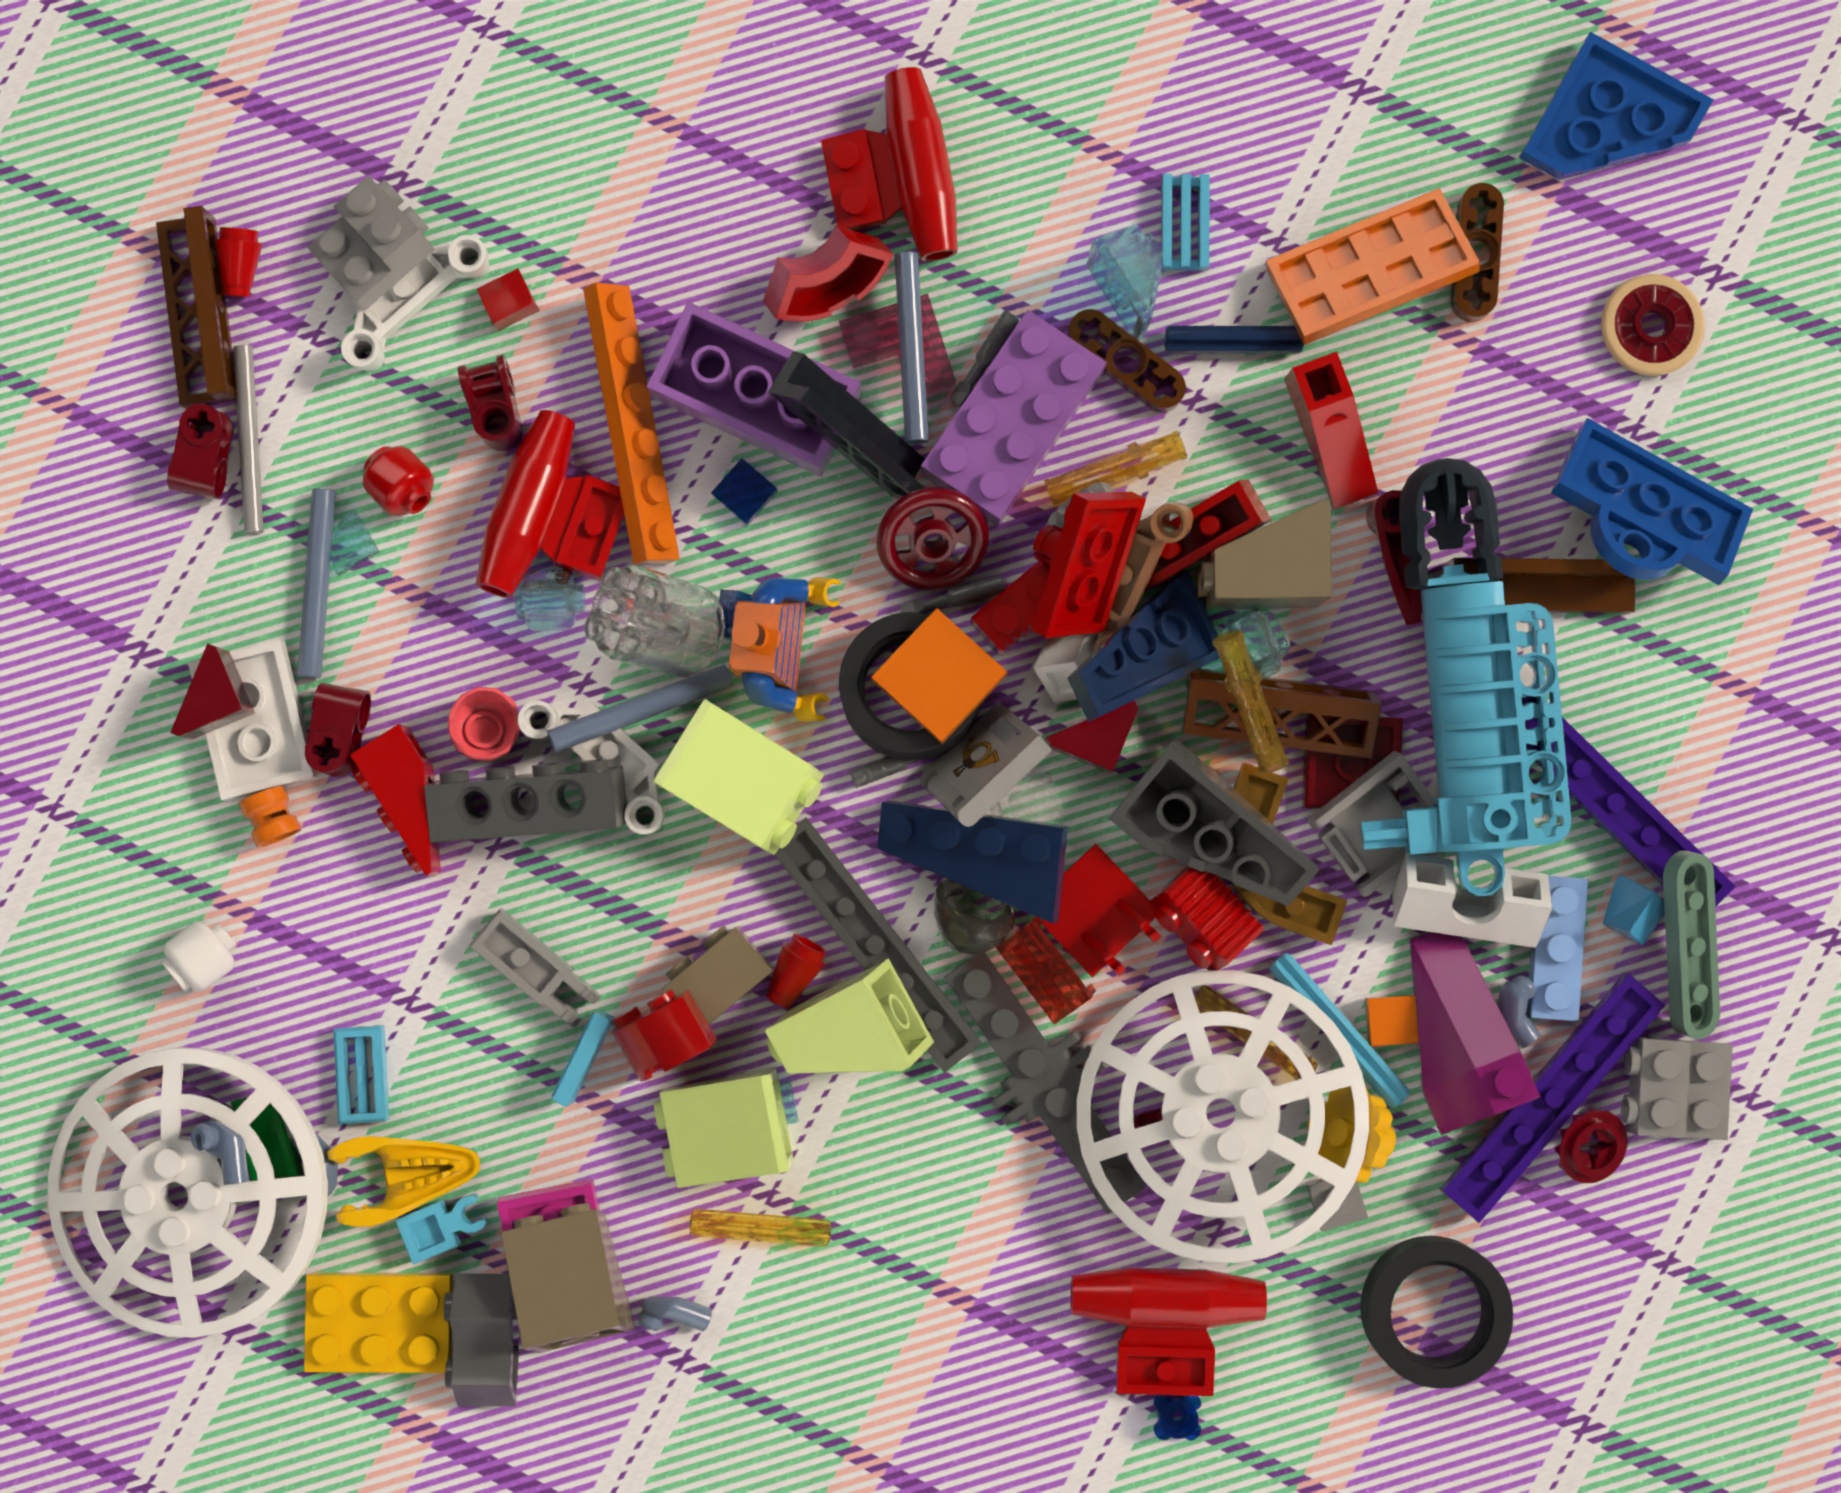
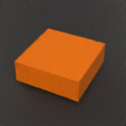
(1391, 1020)

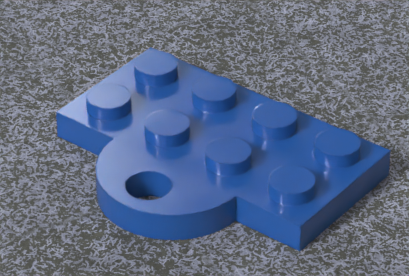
(1649, 506)

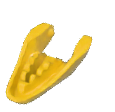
(412, 1173)

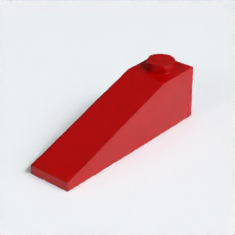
(1215, 523)

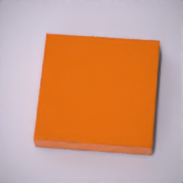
(939, 676)

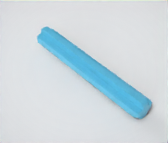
(1373, 1068)

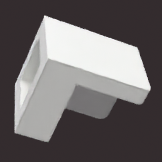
(1059, 660)

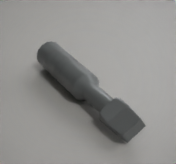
(985, 356)
(957, 596)
(878, 770)

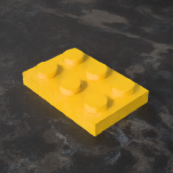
(377, 1322)

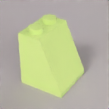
(740, 778)
(852, 1027)
(725, 1129)

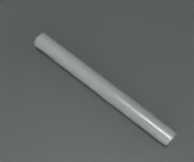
(248, 439)

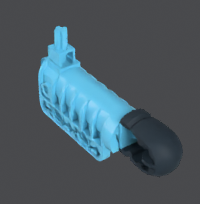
(1478, 689)

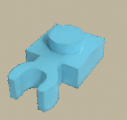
(434, 1228)

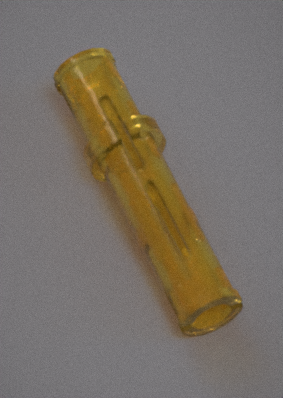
(1168, 450)
(1244, 684)

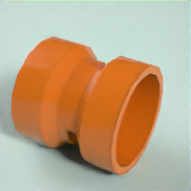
(266, 806)

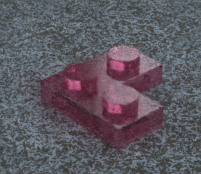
(876, 338)

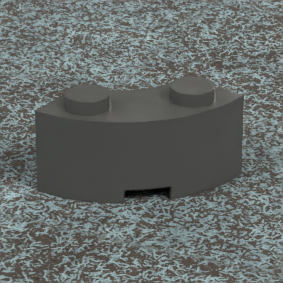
(482, 1337)

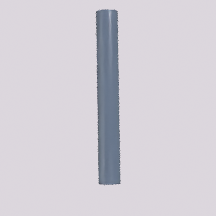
(911, 348)
(316, 583)
(639, 708)

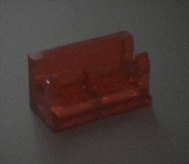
(1044, 971)

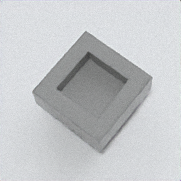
(1350, 1210)

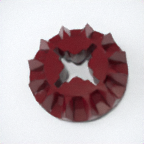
(1603, 1156)

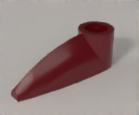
(1394, 560)

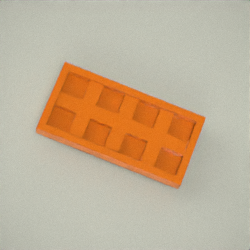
(1372, 266)

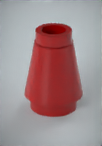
(237, 260)
(795, 969)

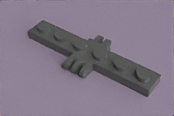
(1042, 1077)

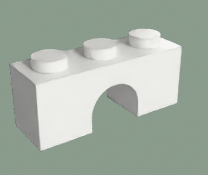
(1431, 902)

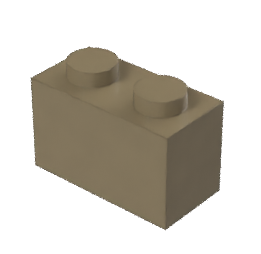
(720, 974)

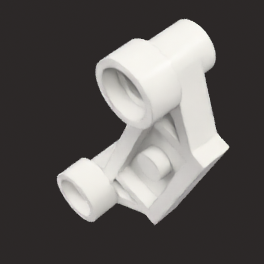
(409, 297)
(617, 748)

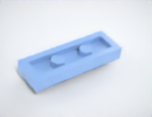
(1559, 953)

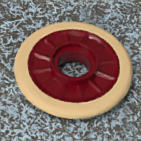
(1629, 342)

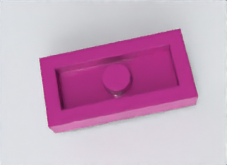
(545, 1202)

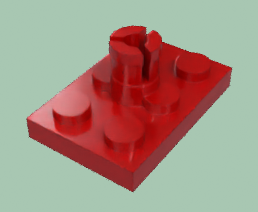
(1085, 562)

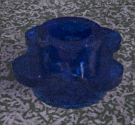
(1186, 1427)

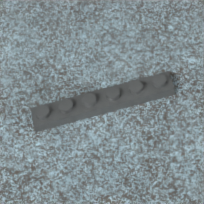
(873, 939)

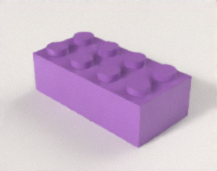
(724, 380)
(1013, 416)

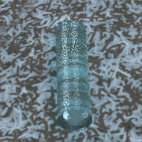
(789, 1101)

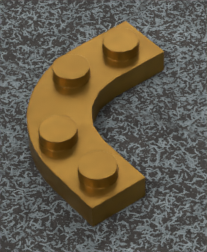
(1312, 911)

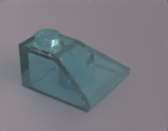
(1128, 273)

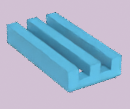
(1186, 183)
(582, 1058)
(379, 1074)

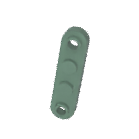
(1691, 944)

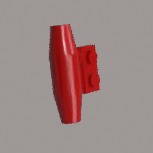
(904, 169)
(545, 511)
(1166, 1322)

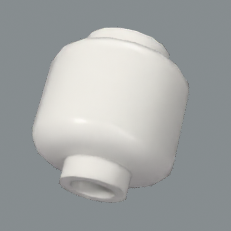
(199, 956)

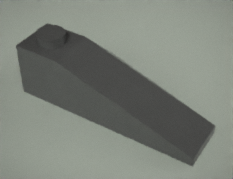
(1202, 821)

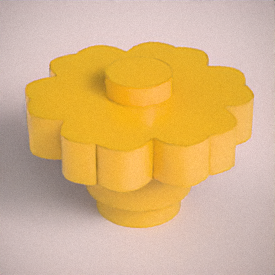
(1340, 1130)

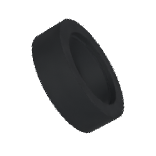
(858, 659)
(1483, 1348)

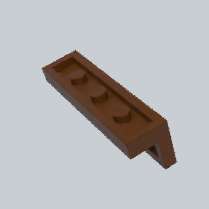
(208, 308)
(1563, 584)
(1296, 698)

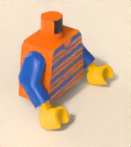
(769, 643)

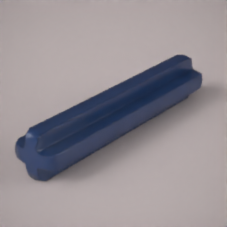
(1232, 340)

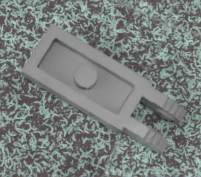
(530, 965)

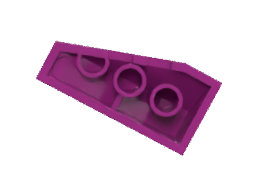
(1464, 1042)

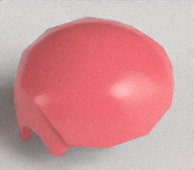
(484, 724)

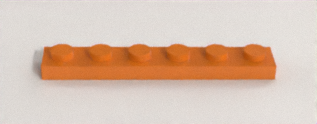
(631, 424)

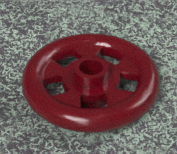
(947, 570)

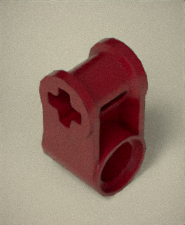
(492, 394)
(198, 458)
(339, 723)

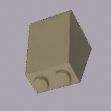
(1273, 566)
(566, 1279)

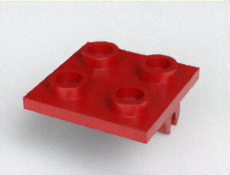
(1100, 912)

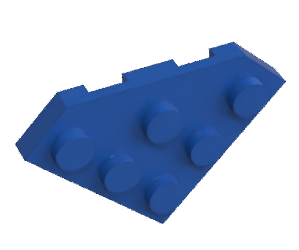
(1612, 113)

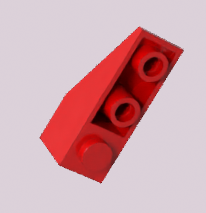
(1332, 428)
(396, 773)

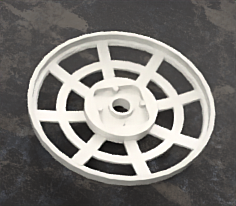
(1227, 1148)
(205, 1217)

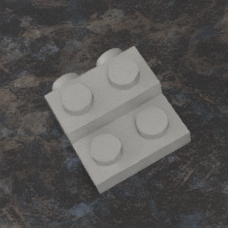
(371, 242)
(1678, 1088)

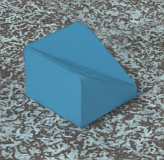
(1633, 910)

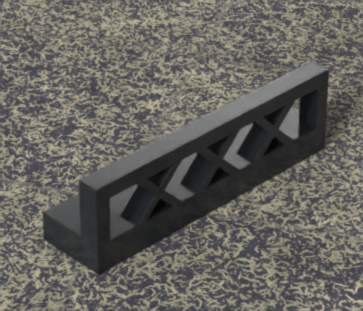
(847, 425)

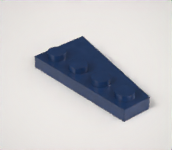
(1148, 651)
(996, 856)

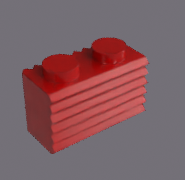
(1012, 611)
(1205, 918)

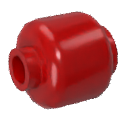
(398, 480)

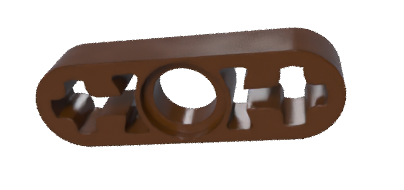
(1492, 219)
(1126, 380)

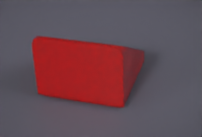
(507, 300)

